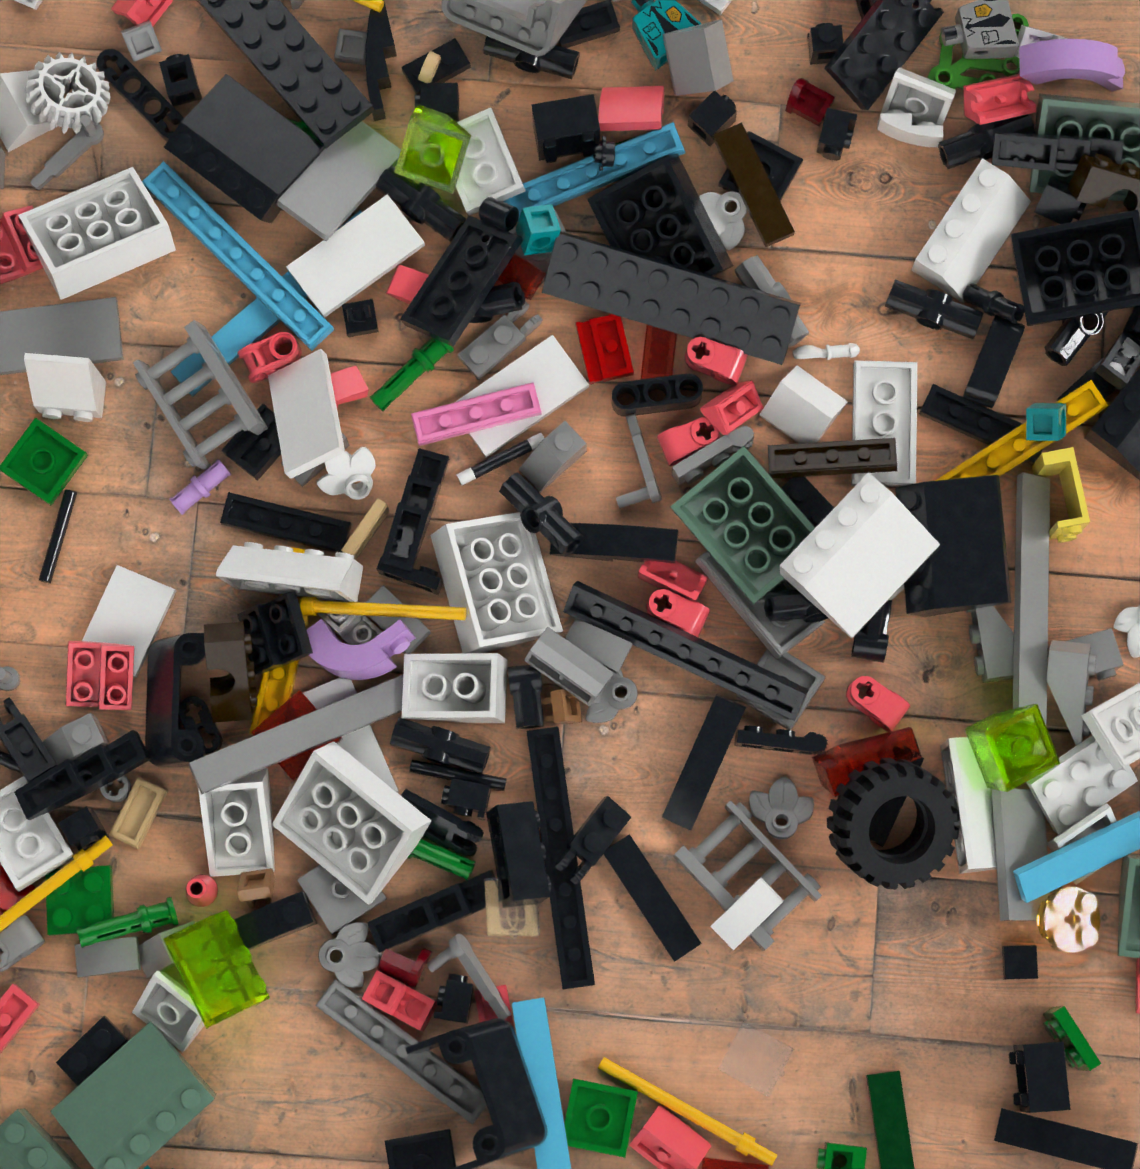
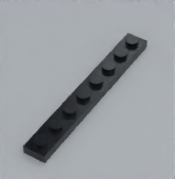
(686, 650)
(556, 832)

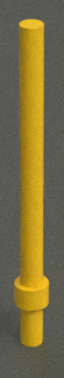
(311, 606)
(81, 861)
(744, 1143)

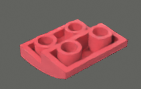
(631, 108)
(16, 250)
(99, 675)

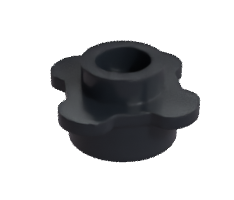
(604, 153)

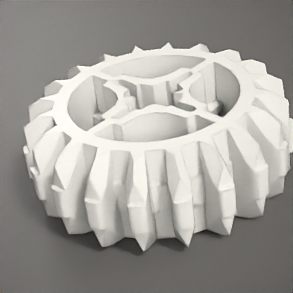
(57, 77)

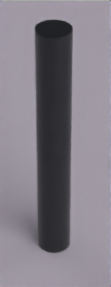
(57, 536)
(453, 773)

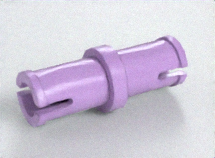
(200, 486)

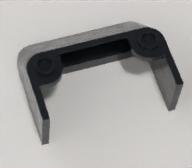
(163, 738)
(504, 1084)

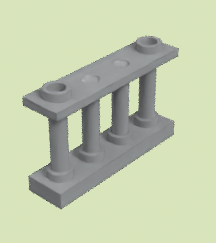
(229, 393)
(716, 882)

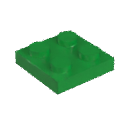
(43, 461)
(80, 900)
(1077, 1049)
(599, 1117)

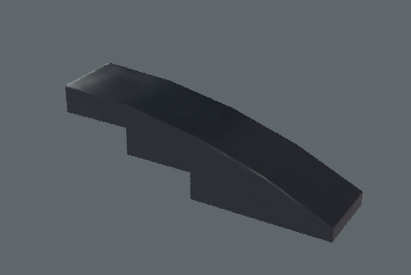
(378, 48)
(1051, 151)
(415, 510)
(624, 543)
(703, 762)
(82, 776)
(430, 913)
(1065, 1141)

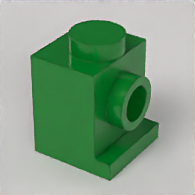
(854, 1156)

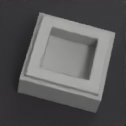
(141, 41)
(351, 47)

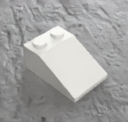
(65, 386)
(455, 687)
(239, 825)

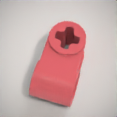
(267, 355)
(719, 360)
(683, 440)
(682, 614)
(880, 704)

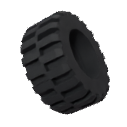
(925, 845)

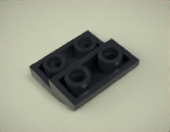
(276, 633)

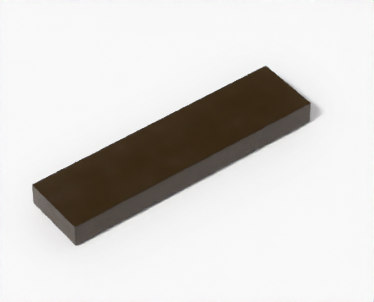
(753, 184)
(832, 458)

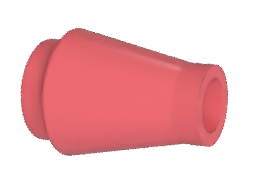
(208, 893)

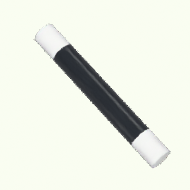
(500, 459)

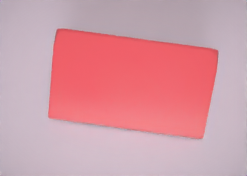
(733, 407)

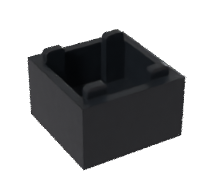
(565, 127)
(1040, 1077)

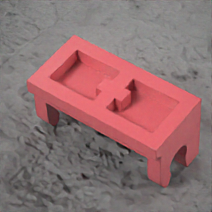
(998, 99)
(674, 577)

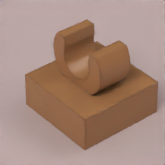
(565, 707)
(256, 885)

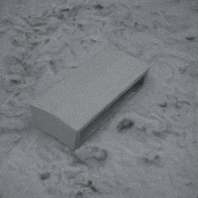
(568, 666)

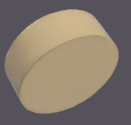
(429, 67)

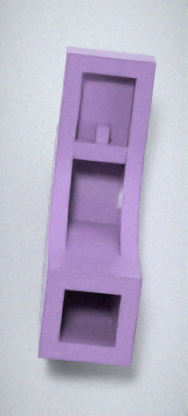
(1072, 59)
(361, 660)

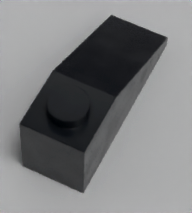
(275, 920)

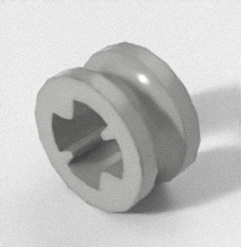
(123, 792)

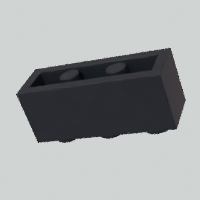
(518, 854)

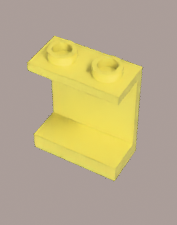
(1065, 464)

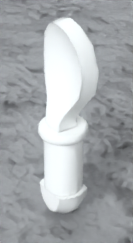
(838, 351)

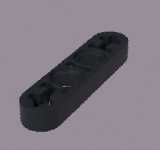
(142, 96)

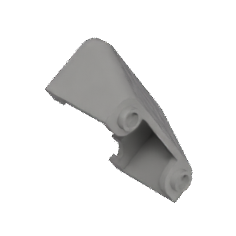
(523, 24)

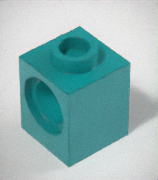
(538, 229)
(1046, 421)

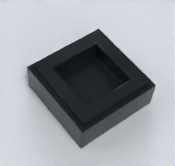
(1020, 962)

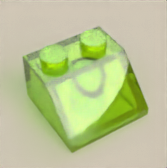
(433, 149)
(1012, 747)

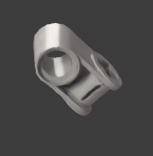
(18, 941)

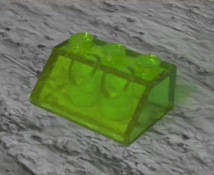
(216, 968)

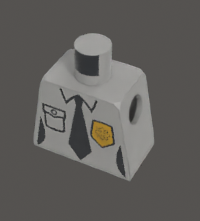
(983, 30)

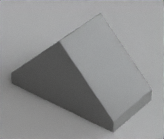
(155, 954)

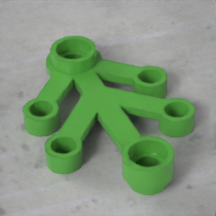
(954, 71)

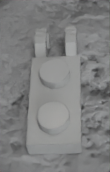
(497, 342)
(713, 454)

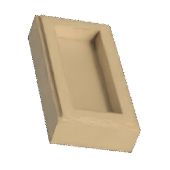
(366, 529)
(138, 813)

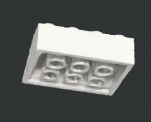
(97, 232)
(859, 555)
(499, 578)
(350, 821)

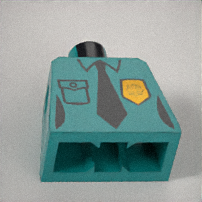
(654, 21)

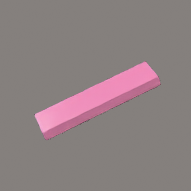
(476, 414)

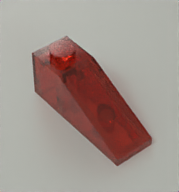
(842, 759)

